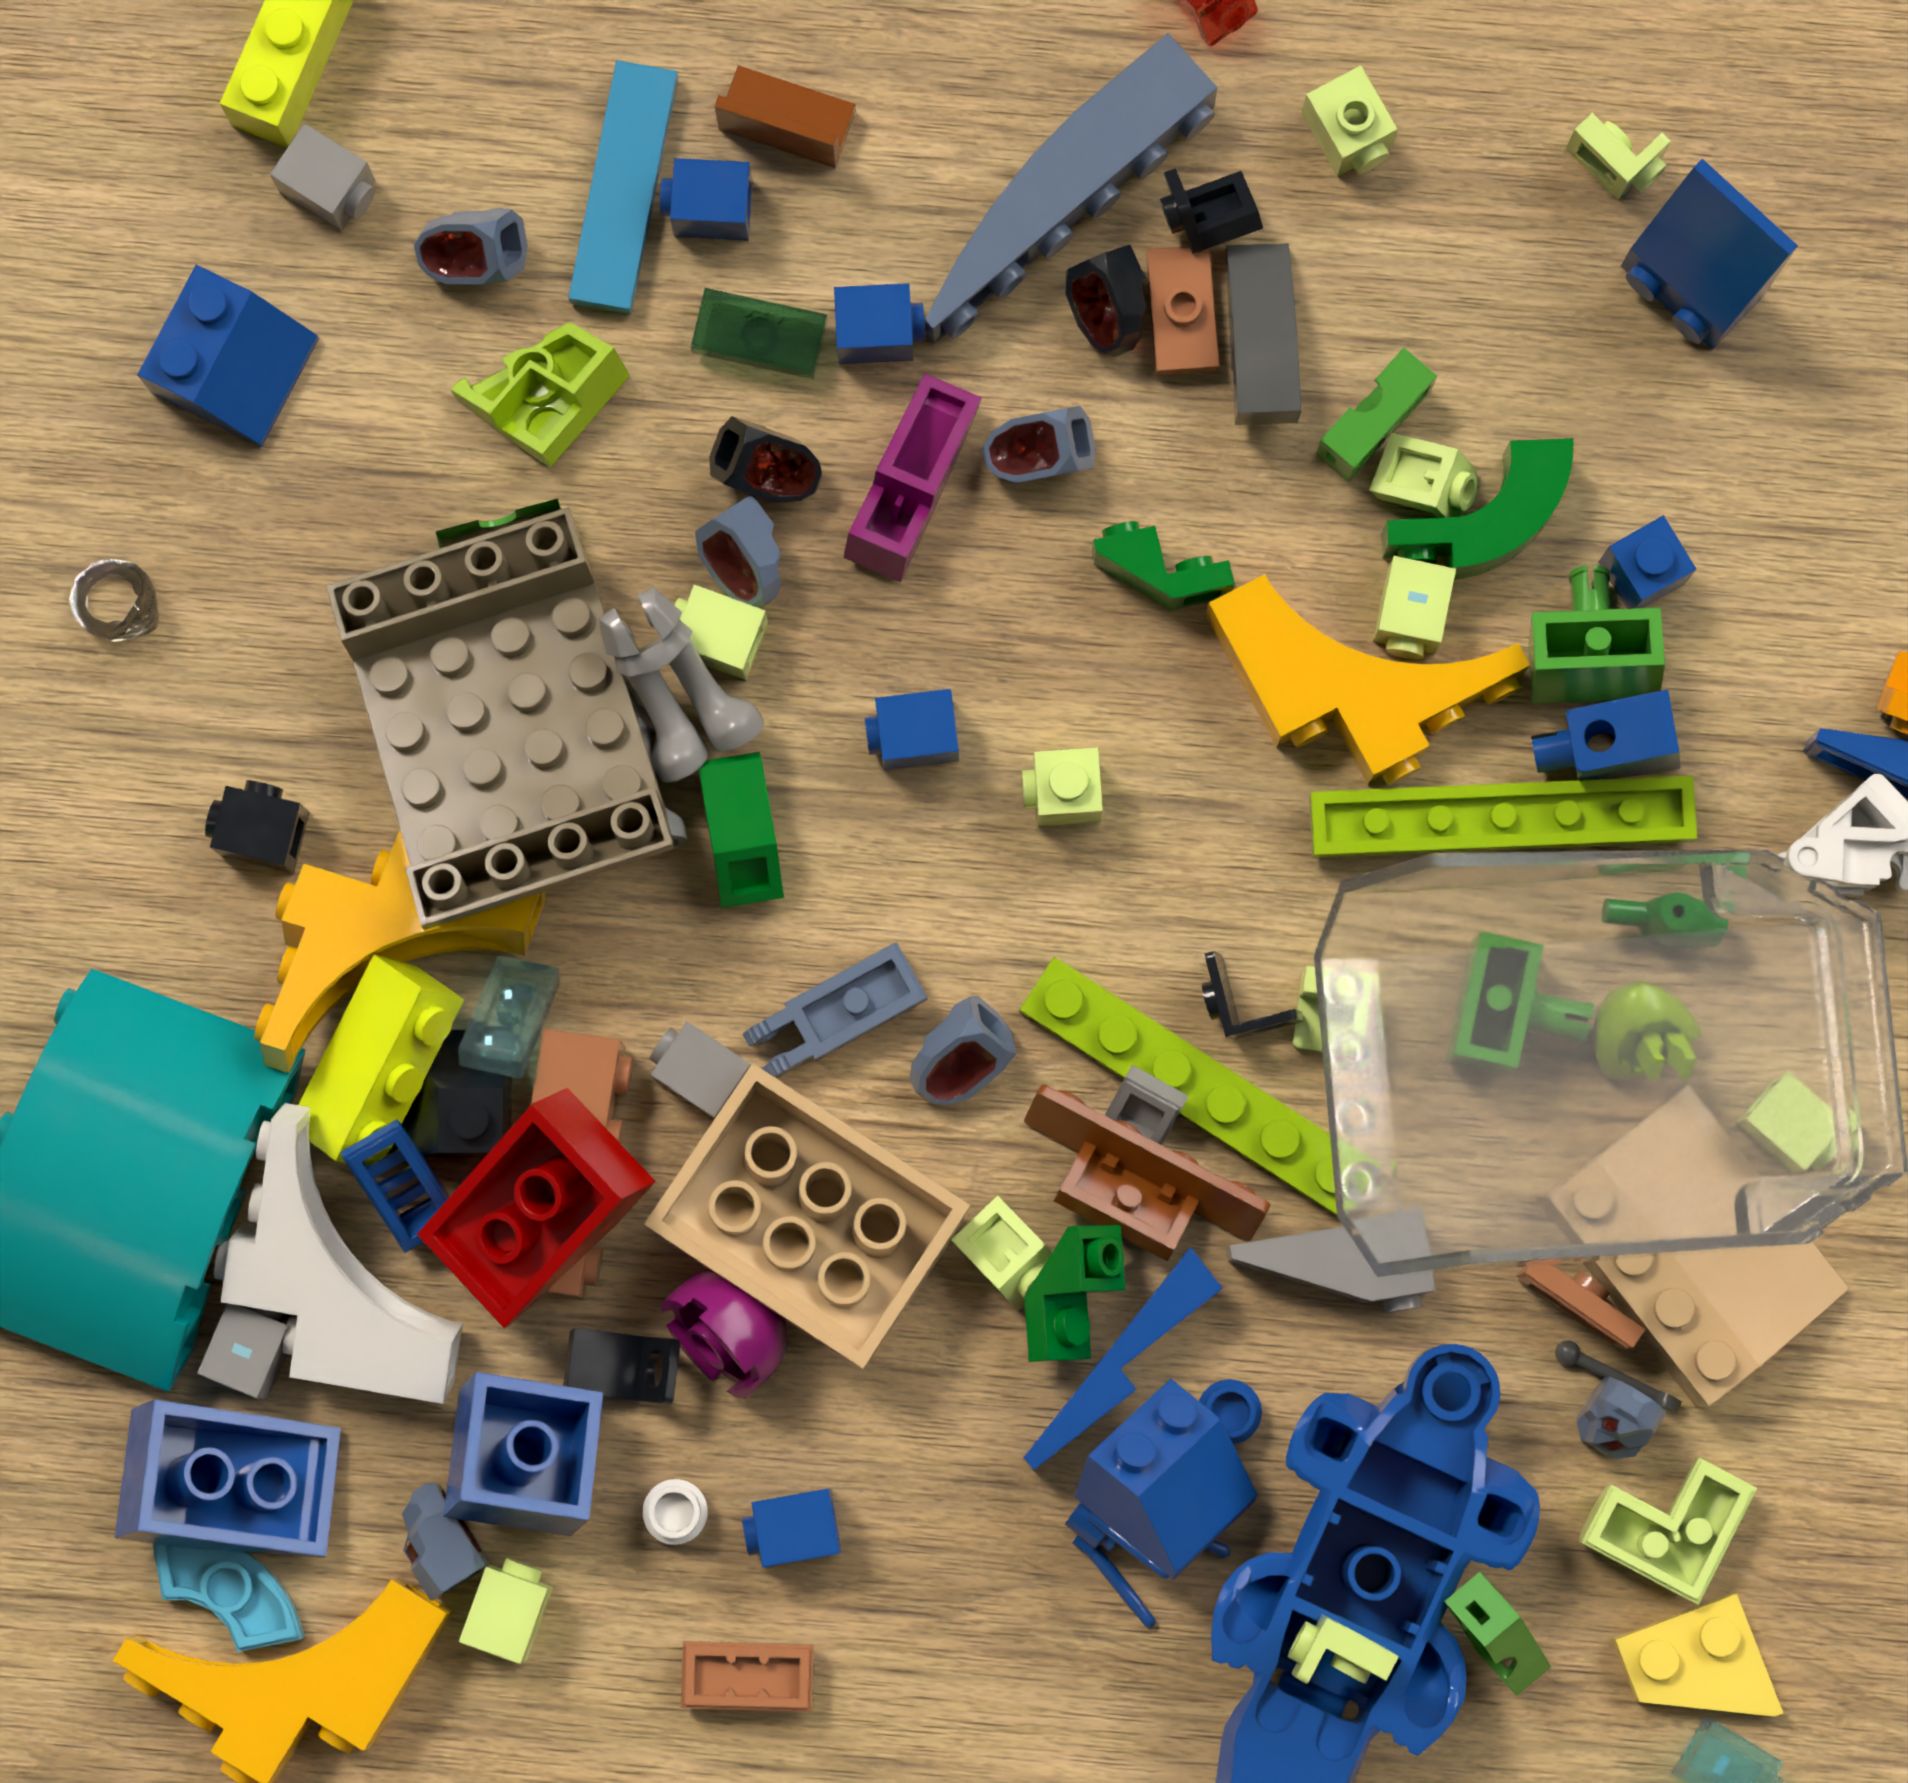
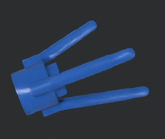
(1094, 1532)

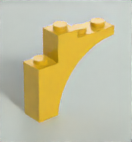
(1376, 703)
(340, 924)
(267, 1706)

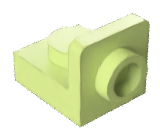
(1609, 158)
(1425, 477)
(1003, 1250)
(1353, 1652)

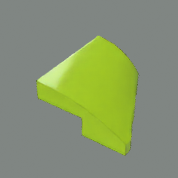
(547, 391)

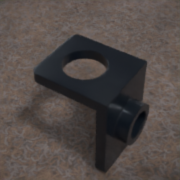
(1221, 1004)
(621, 1365)

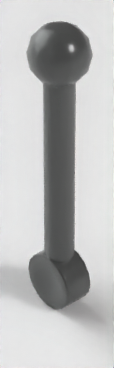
(1569, 1353)

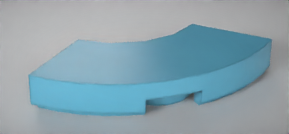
(234, 1589)

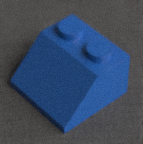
(227, 356)
(1167, 1479)

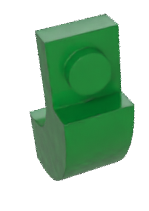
(1482, 541)

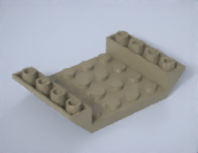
(500, 718)

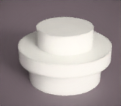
(675, 1511)

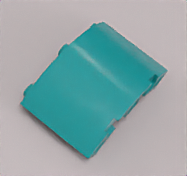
(128, 1174)

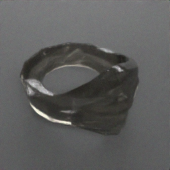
(142, 617)

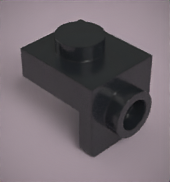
(1210, 211)

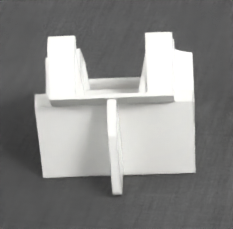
(1857, 841)

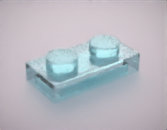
(509, 1017)

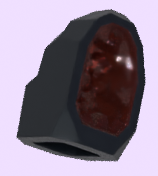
(1108, 300)
(763, 462)

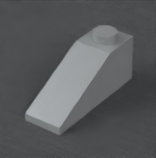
(1332, 1264)

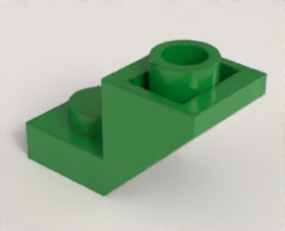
(1137, 560)
(741, 830)
(1056, 1304)

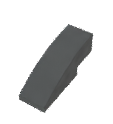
(1263, 334)

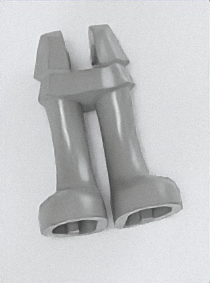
(677, 744)

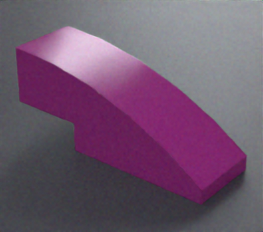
(911, 477)

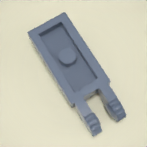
(842, 1009)

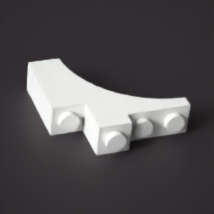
(296, 1264)

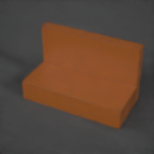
(785, 116)

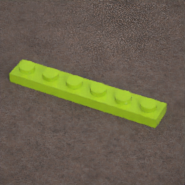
(1503, 816)
(1217, 1097)

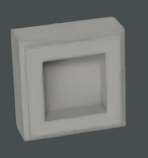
(1147, 1104)

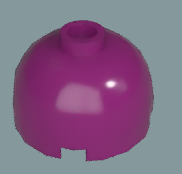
(726, 1332)

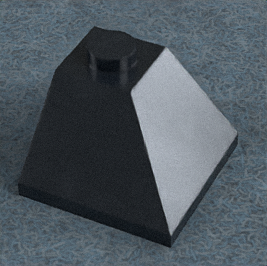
(458, 1107)

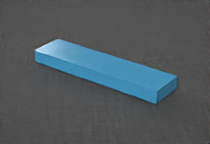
(623, 187)

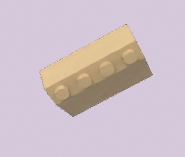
(807, 1216)
(1720, 1311)

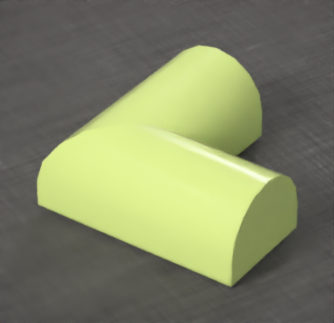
(1676, 1547)

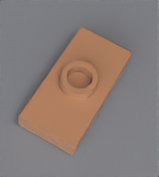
(1182, 311)
(1583, 1301)
(747, 1676)

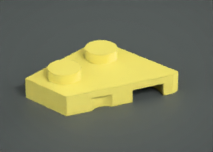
(1699, 1661)

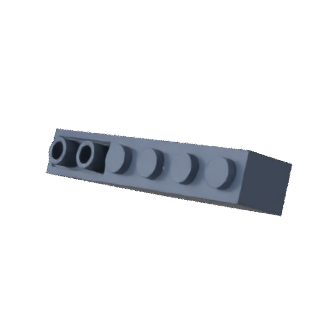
(1076, 175)

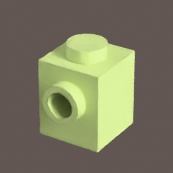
(1350, 122)
(1064, 787)

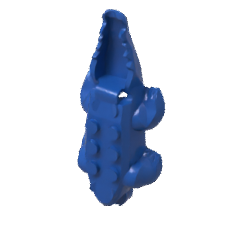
(1380, 1552)

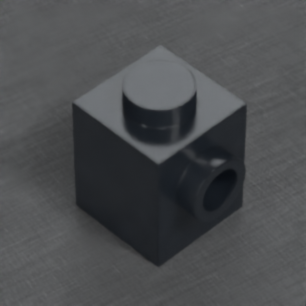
(257, 826)

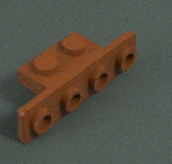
(1137, 1181)

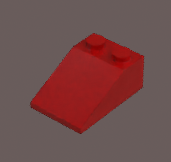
(535, 1205)

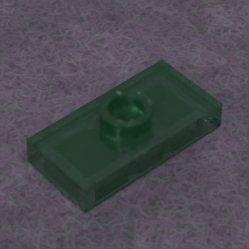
(759, 333)

